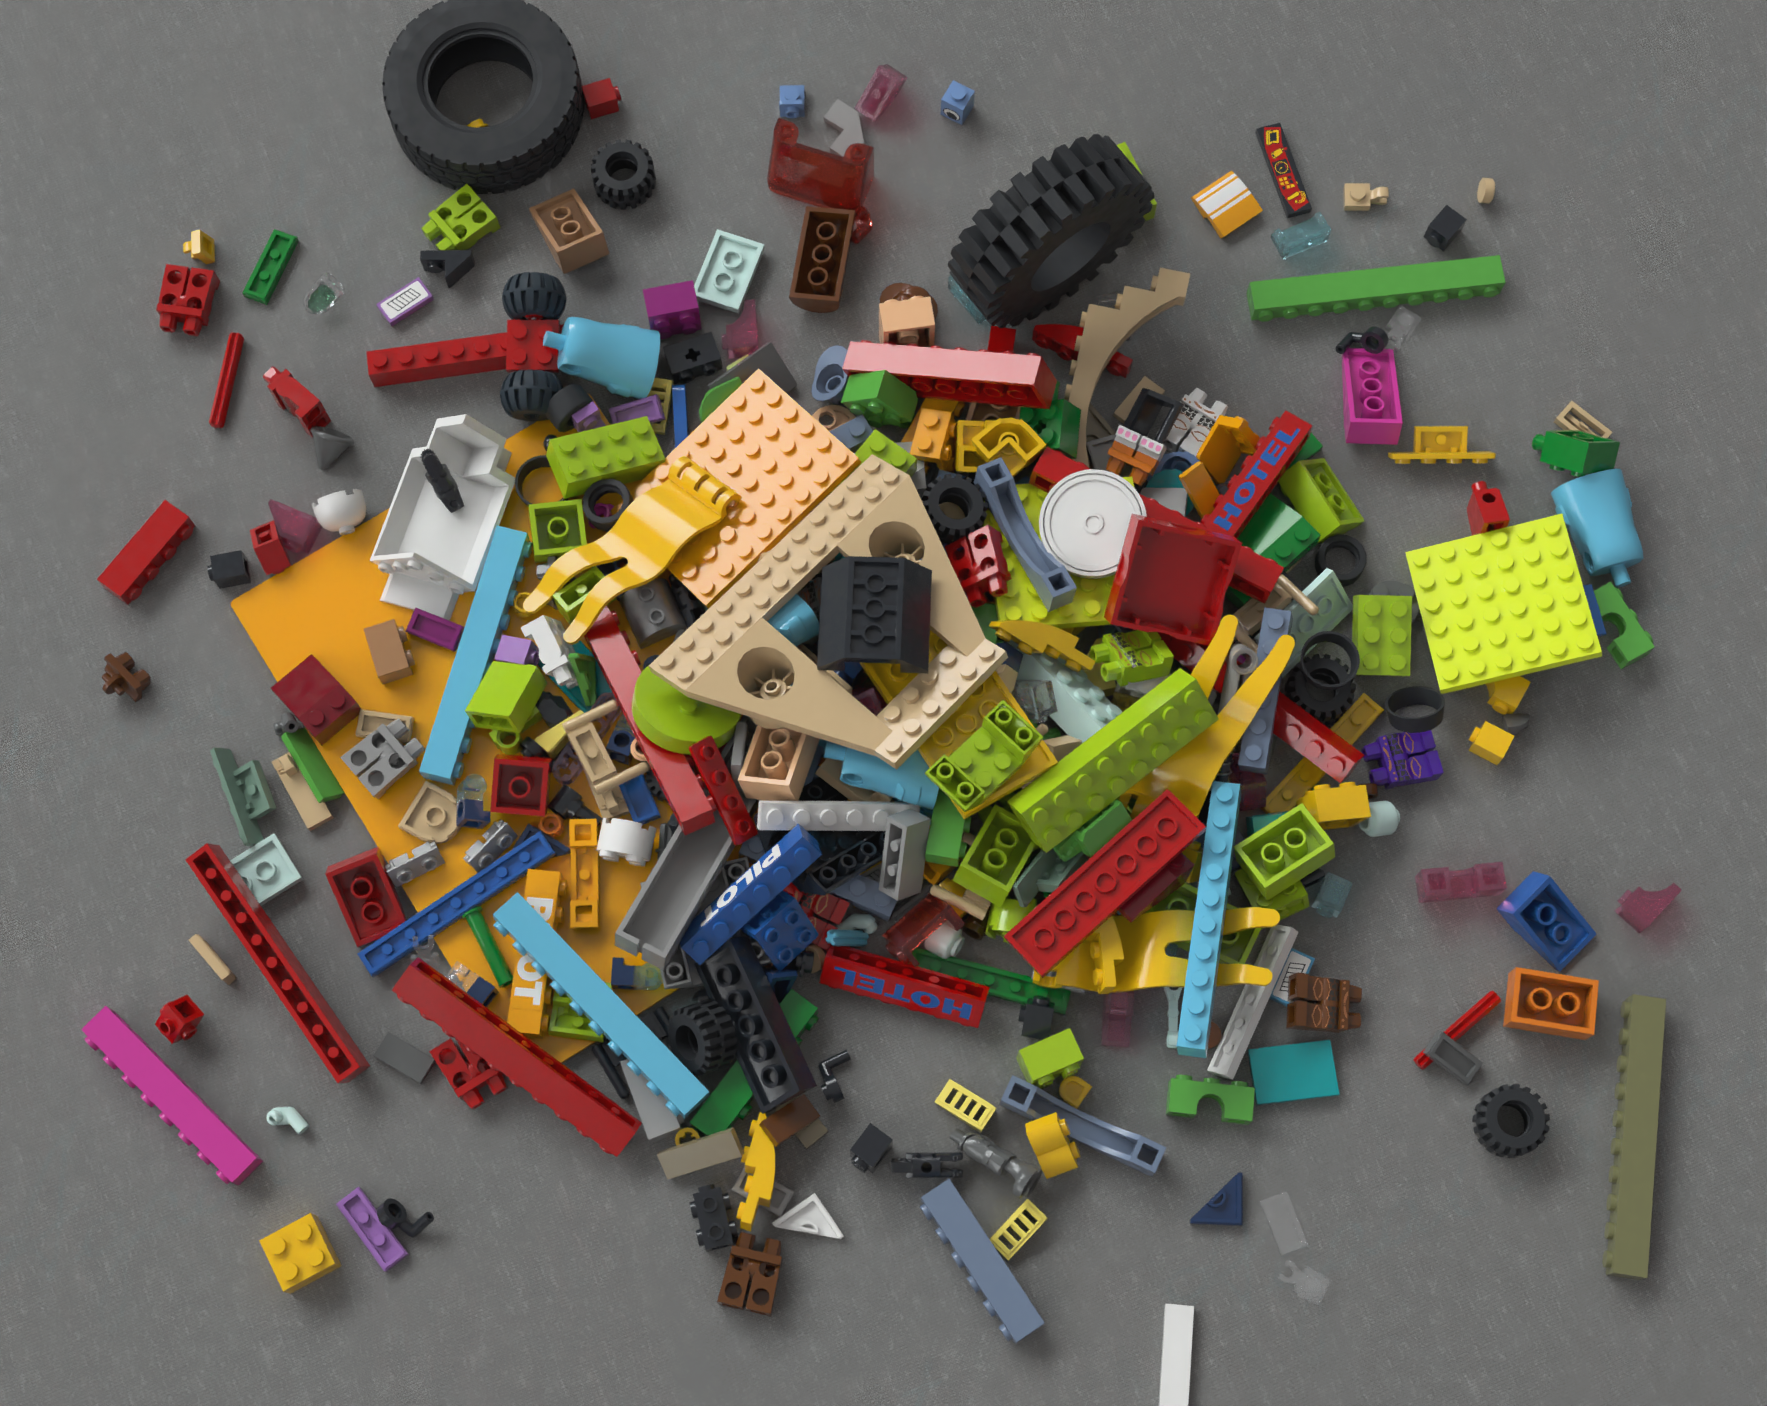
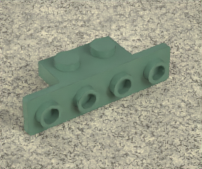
(246, 793)
(1045, 875)

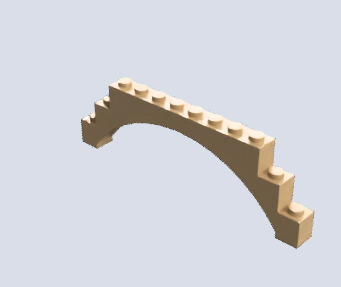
(1108, 329)

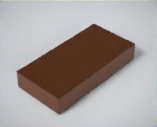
(789, 1120)

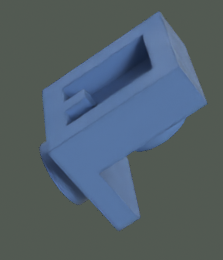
(792, 101)

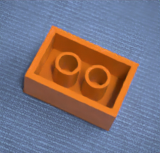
(1551, 1003)

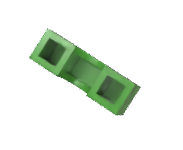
(1632, 640)
(1234, 1099)

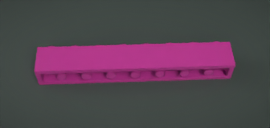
(172, 1096)

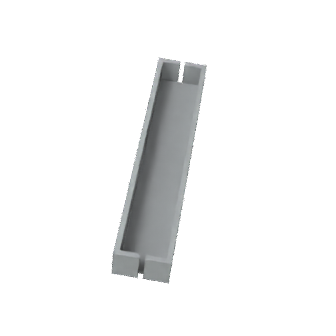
(679, 883)

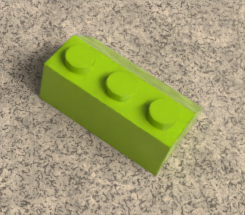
(1320, 498)

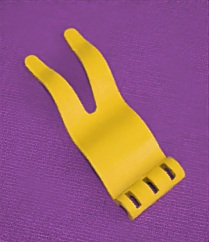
(645, 535)
(1196, 765)
(1145, 956)

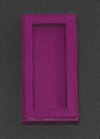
(435, 629)

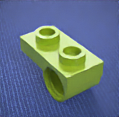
(498, 736)

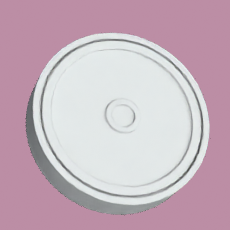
(1088, 521)

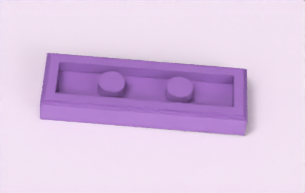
(377, 1237)

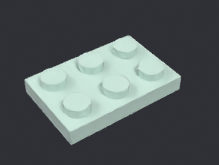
(728, 271)
(267, 869)

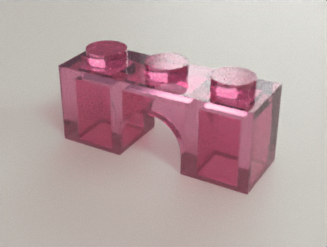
(1474, 882)

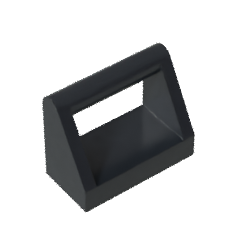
(1146, 411)

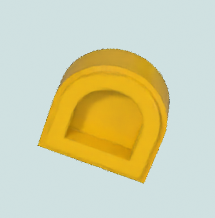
(1073, 1090)

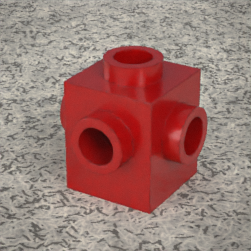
(179, 1019)

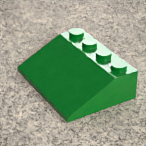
(1275, 534)

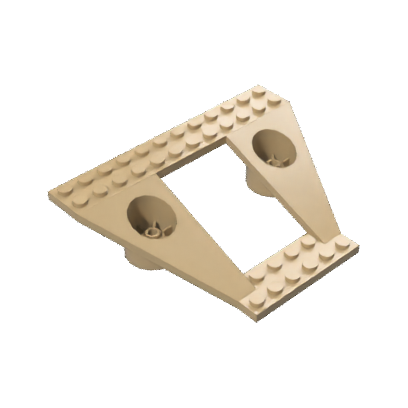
(748, 665)

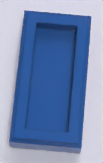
(639, 800)

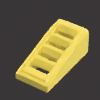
(665, 387)
(555, 738)
(968, 1119)
(1035, 1212)

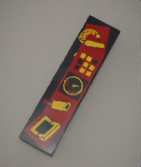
(1283, 170)

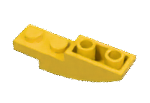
(1040, 638)
(1107, 953)
(760, 1161)

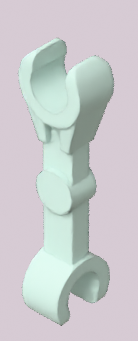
(1173, 1012)

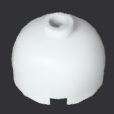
(340, 511)

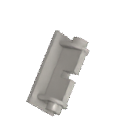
(498, 839)
(405, 869)

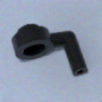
(1372, 340)
(532, 749)
(830, 1087)
(393, 1215)

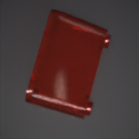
(816, 174)

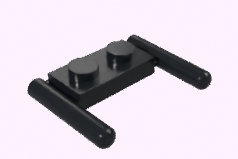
(657, 1022)

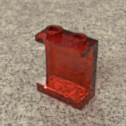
(918, 926)

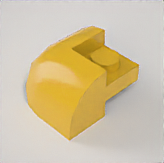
(1011, 441)
(966, 456)

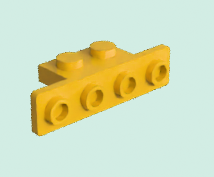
(1441, 443)

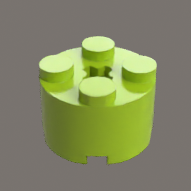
(1004, 918)

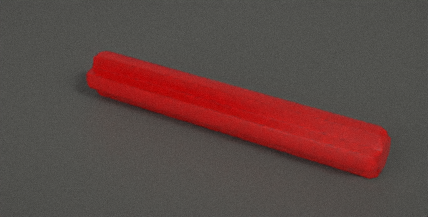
(226, 380)
(1464, 1023)

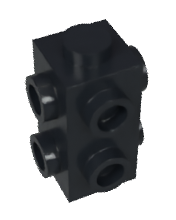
(711, 1209)

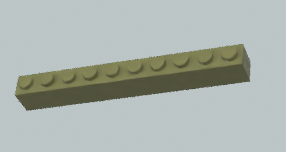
(1635, 1138)

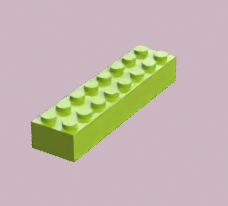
(1113, 760)

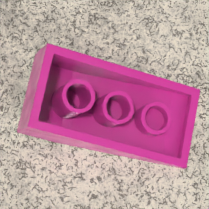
(1370, 397)

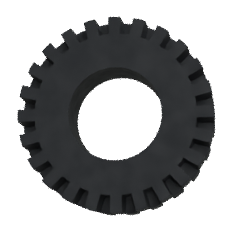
(1050, 230)

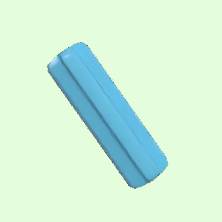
(847, 938)

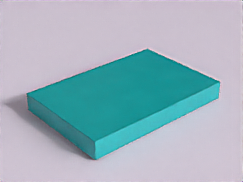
(1293, 1072)

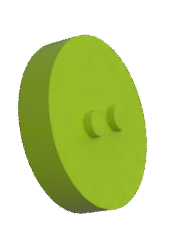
(675, 719)

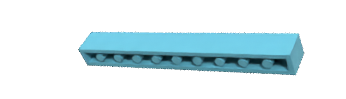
(475, 654)
(1209, 920)
(601, 1005)

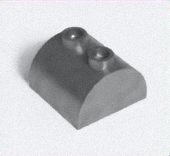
(652, 612)

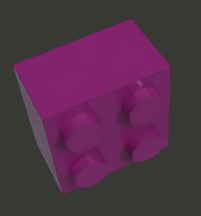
(673, 309)

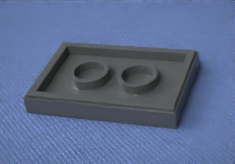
(766, 360)

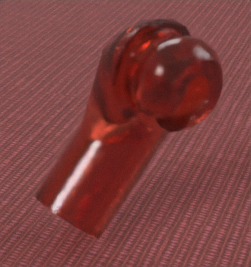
(863, 224)

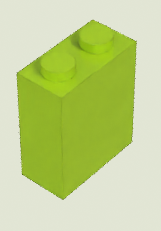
(506, 696)

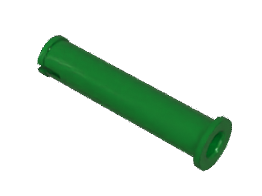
(488, 946)

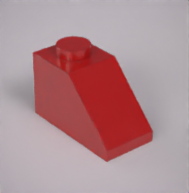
(270, 548)

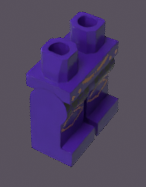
(1403, 759)

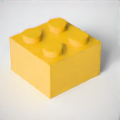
(1337, 806)
(300, 1253)

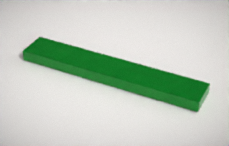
(1002, 983)

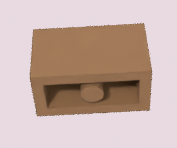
(389, 652)

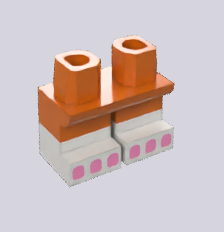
(1135, 451)

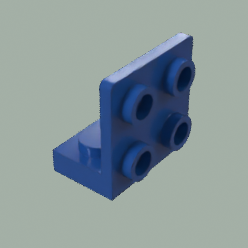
(781, 929)

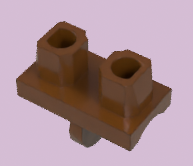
(120, 680)

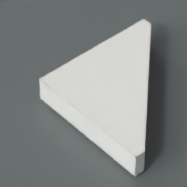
(810, 1218)

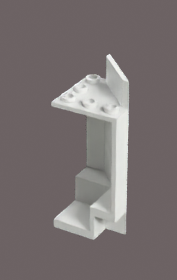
(424, 545)

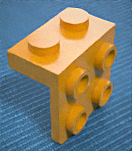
(936, 439)
(1224, 446)

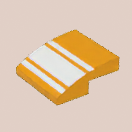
(1226, 204)

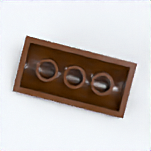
(822, 259)

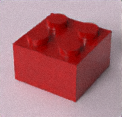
(521, 785)

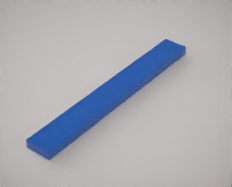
(455, 903)

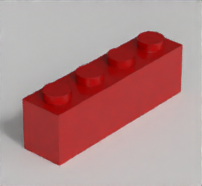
(146, 552)

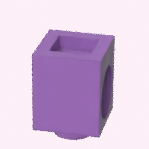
(517, 651)

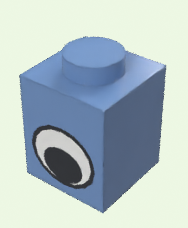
(957, 102)

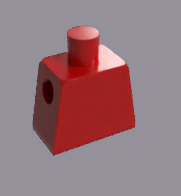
(1486, 509)

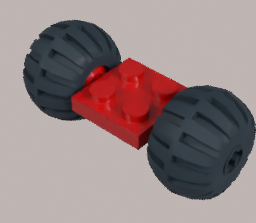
(534, 305)

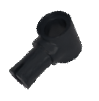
(570, 805)

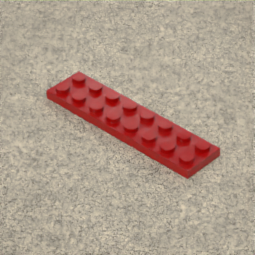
(1105, 883)

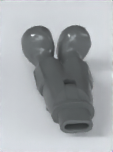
(999, 1161)

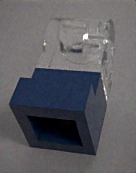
(472, 984)

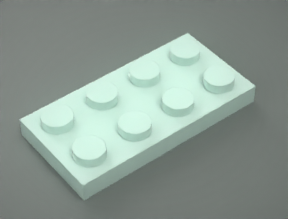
(1333, 607)

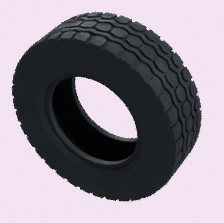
(473, 32)

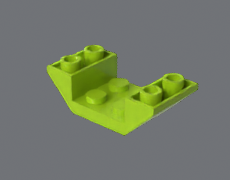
(986, 758)

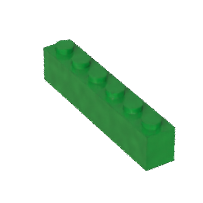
(733, 1093)

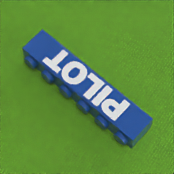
(750, 893)

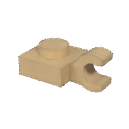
(1359, 196)

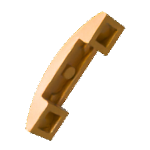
(584, 873)

